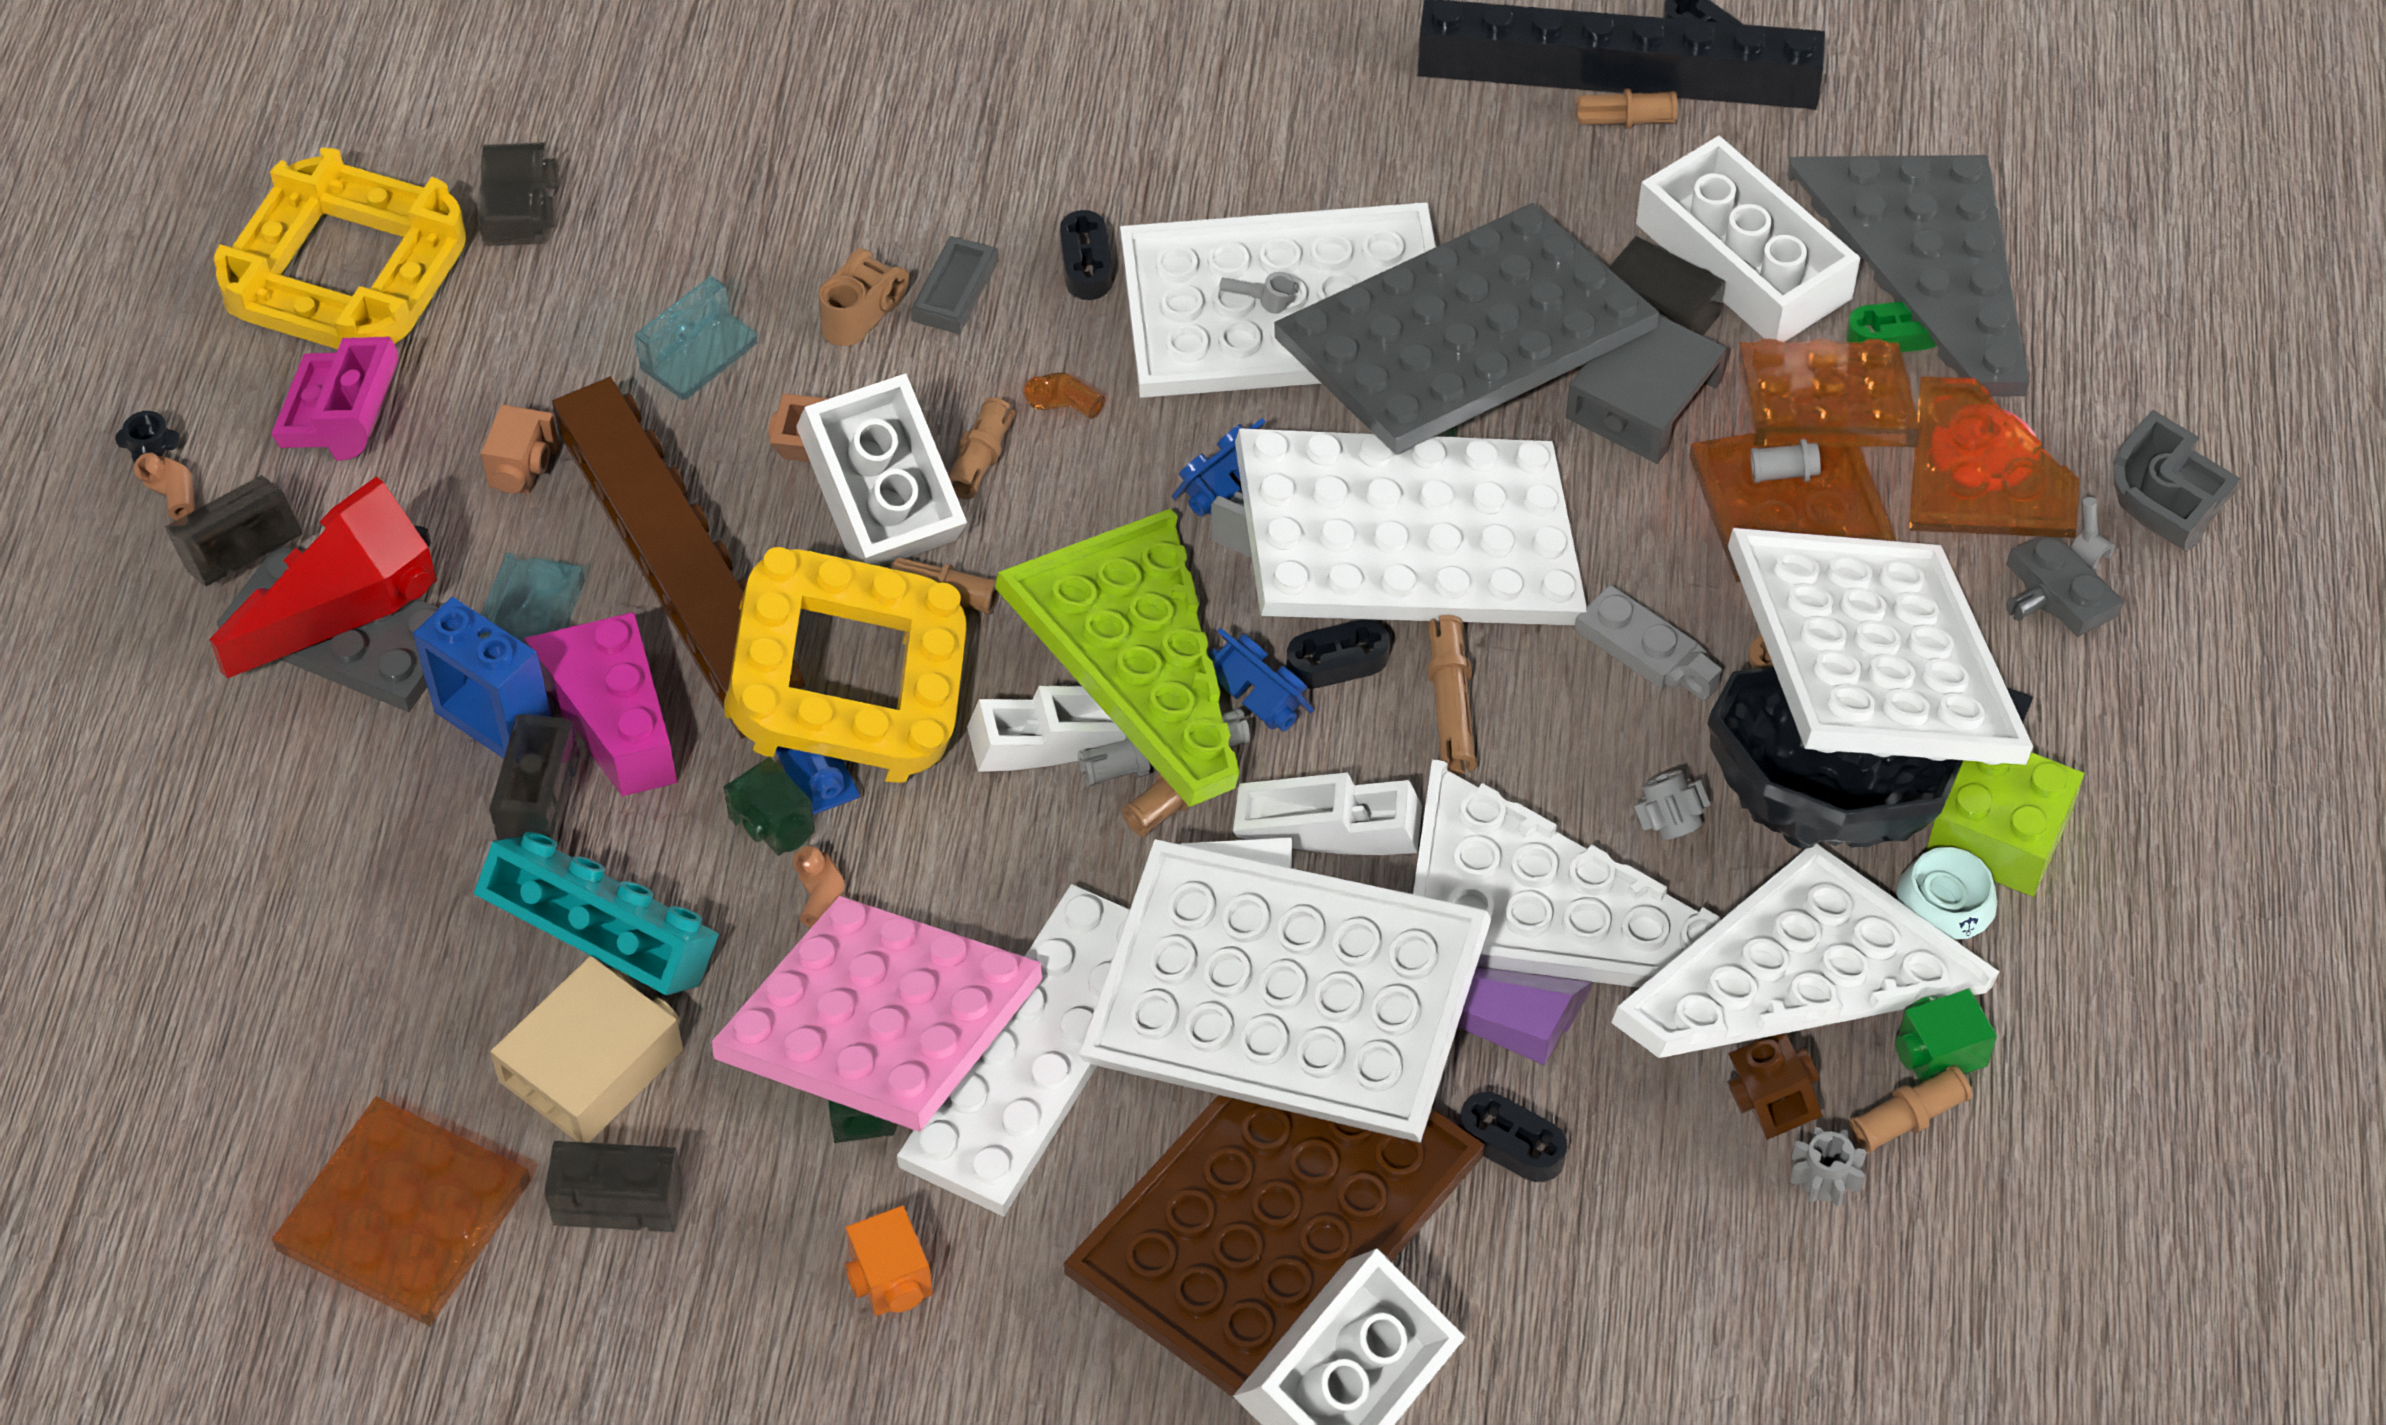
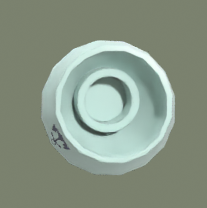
(1950, 891)

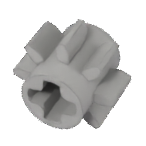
(1672, 805)
(1829, 1150)

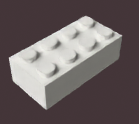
(1743, 228)

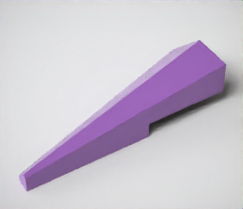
(1522, 1009)

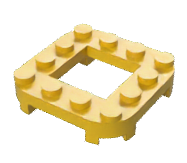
(321, 185)
(831, 726)

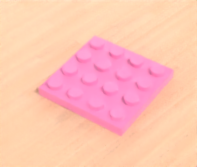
(878, 1012)

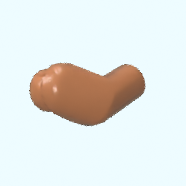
(169, 480)
(821, 881)

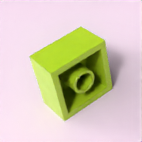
(2009, 817)

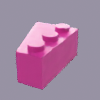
(608, 693)

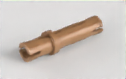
(1450, 679)

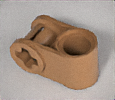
(859, 297)

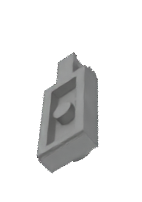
(1648, 644)

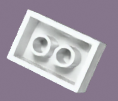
(881, 472)
(1353, 1352)

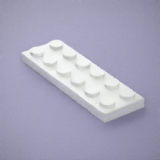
(1032, 1072)

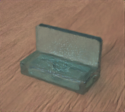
(693, 340)

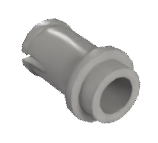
(1785, 462)

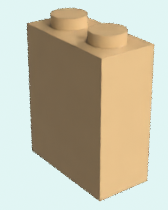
(588, 1049)

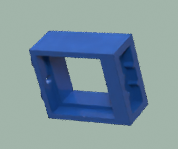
(478, 680)

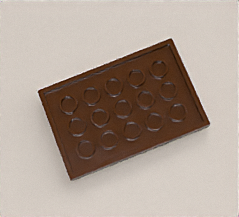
(1255, 1221)

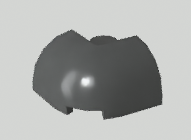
(2169, 483)

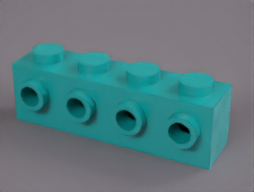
(597, 913)

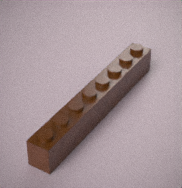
(658, 525)

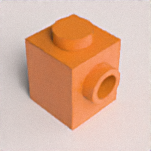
(887, 1262)

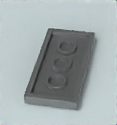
(370, 659)

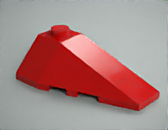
(351, 575)

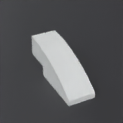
(1040, 730)
(1331, 814)

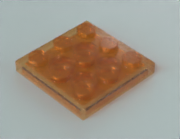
(1828, 393)
(1830, 504)
(402, 1210)

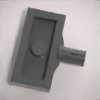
(2060, 585)

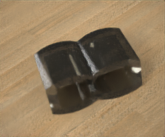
(516, 194)

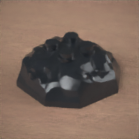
(1814, 792)

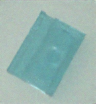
(532, 596)

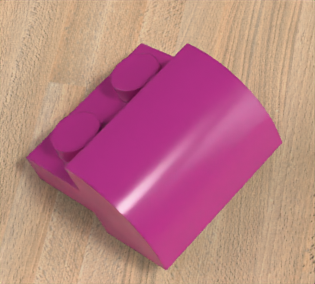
(337, 397)

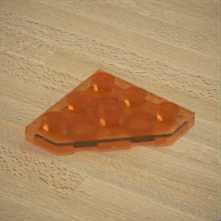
(1984, 469)

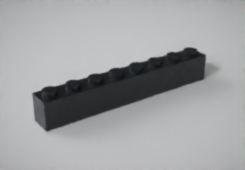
(1621, 53)

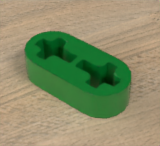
(1891, 324)

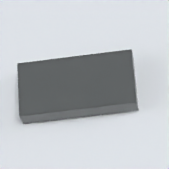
(954, 285)

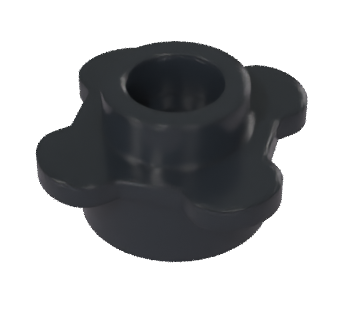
(146, 433)

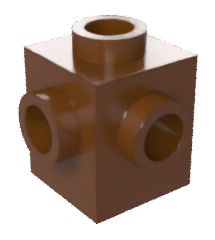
(1774, 1071)

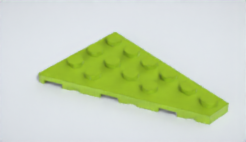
(1131, 635)

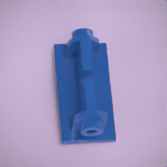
(1210, 478)
(1274, 693)
(819, 777)

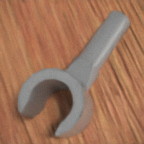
(1273, 293)
(2089, 543)

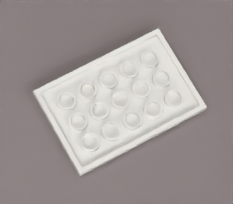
(1215, 340)
(1411, 533)
(1877, 648)
(1287, 989)

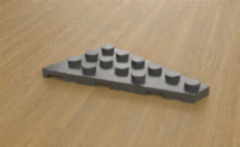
(1935, 246)

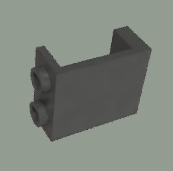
(1644, 387)

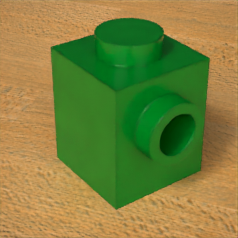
(1945, 1034)

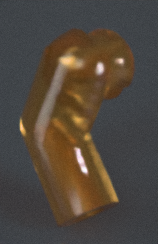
(1063, 391)

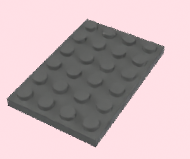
(1465, 327)

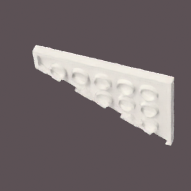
(1546, 896)
(1797, 957)

